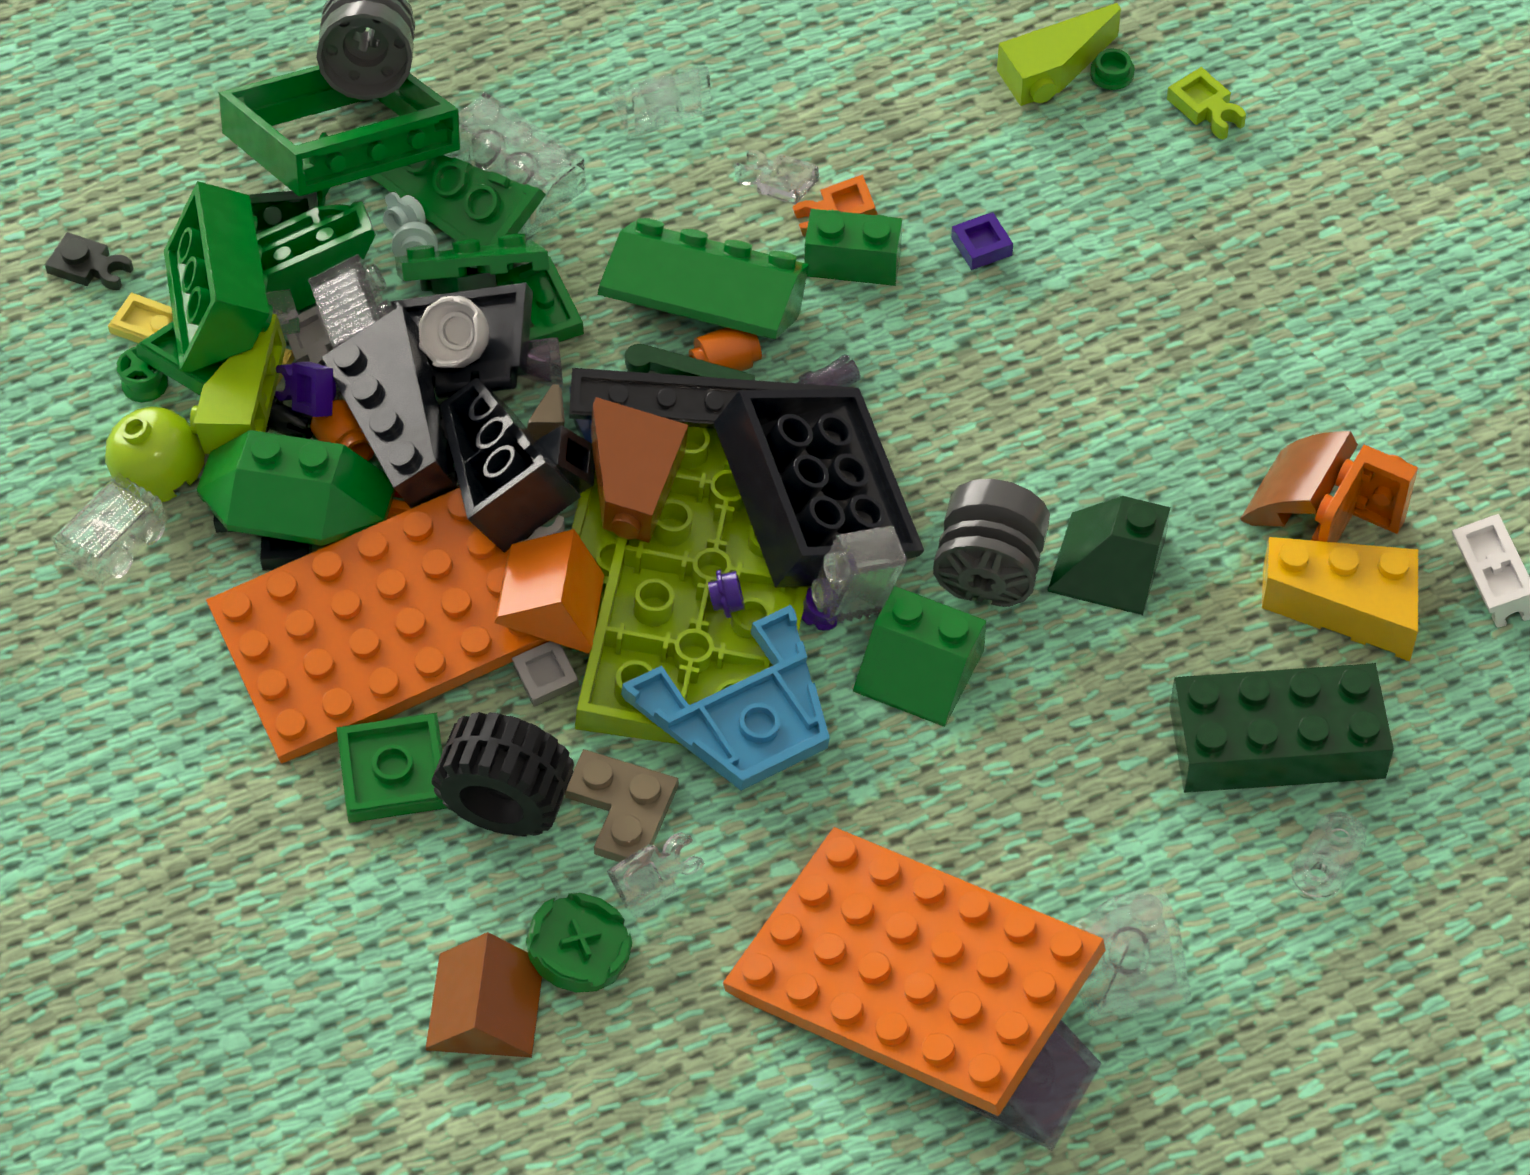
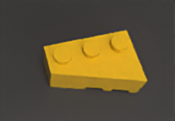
(1346, 589)

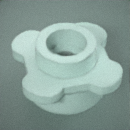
(402, 211)

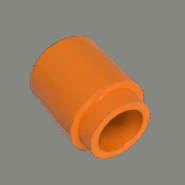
(728, 348)
(342, 429)

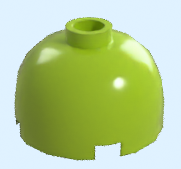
(155, 451)

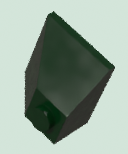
(1112, 553)

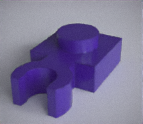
(309, 388)

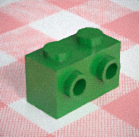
(853, 246)

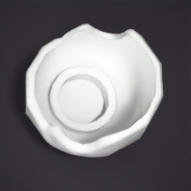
(453, 332)

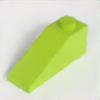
(1051, 57)
(240, 392)

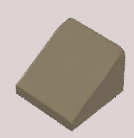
(548, 414)

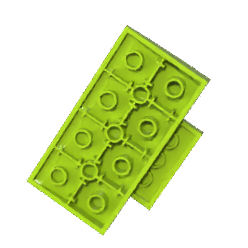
(659, 599)

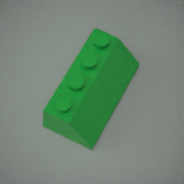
(216, 278)
(705, 278)

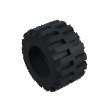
(503, 774)

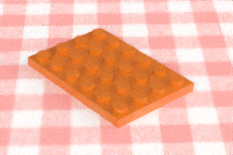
(369, 625)
(916, 969)

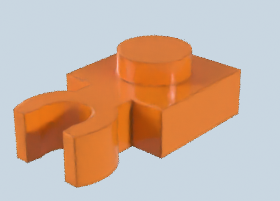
(846, 196)

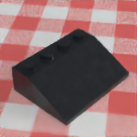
(809, 473)

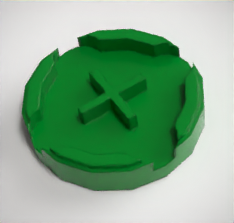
(578, 943)

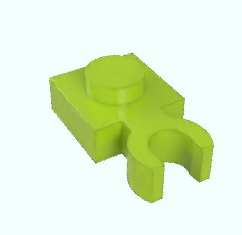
(1202, 98)

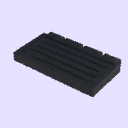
(506, 355)

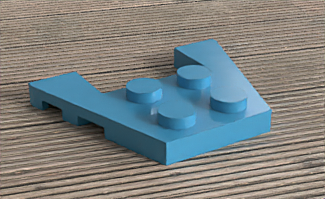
(751, 725)

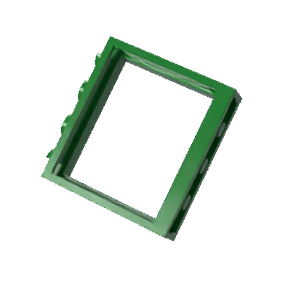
(422, 130)

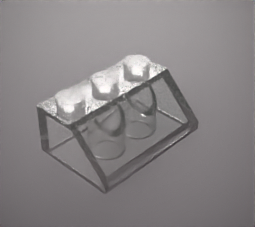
(512, 146)

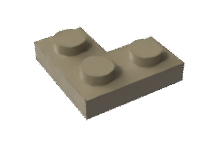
(631, 794)

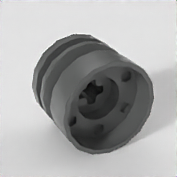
(361, 61)
(991, 542)

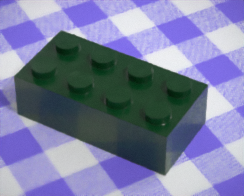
(1280, 727)

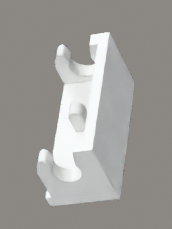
(1495, 568)

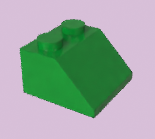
(920, 656)

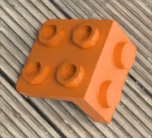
(1371, 488)

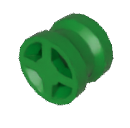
(140, 389)

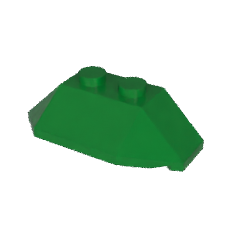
(311, 245)
(293, 488)

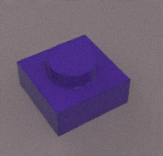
(982, 241)

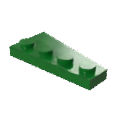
(464, 198)

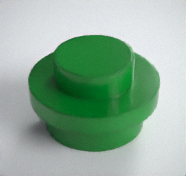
(1112, 69)

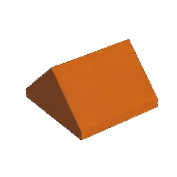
(552, 590)

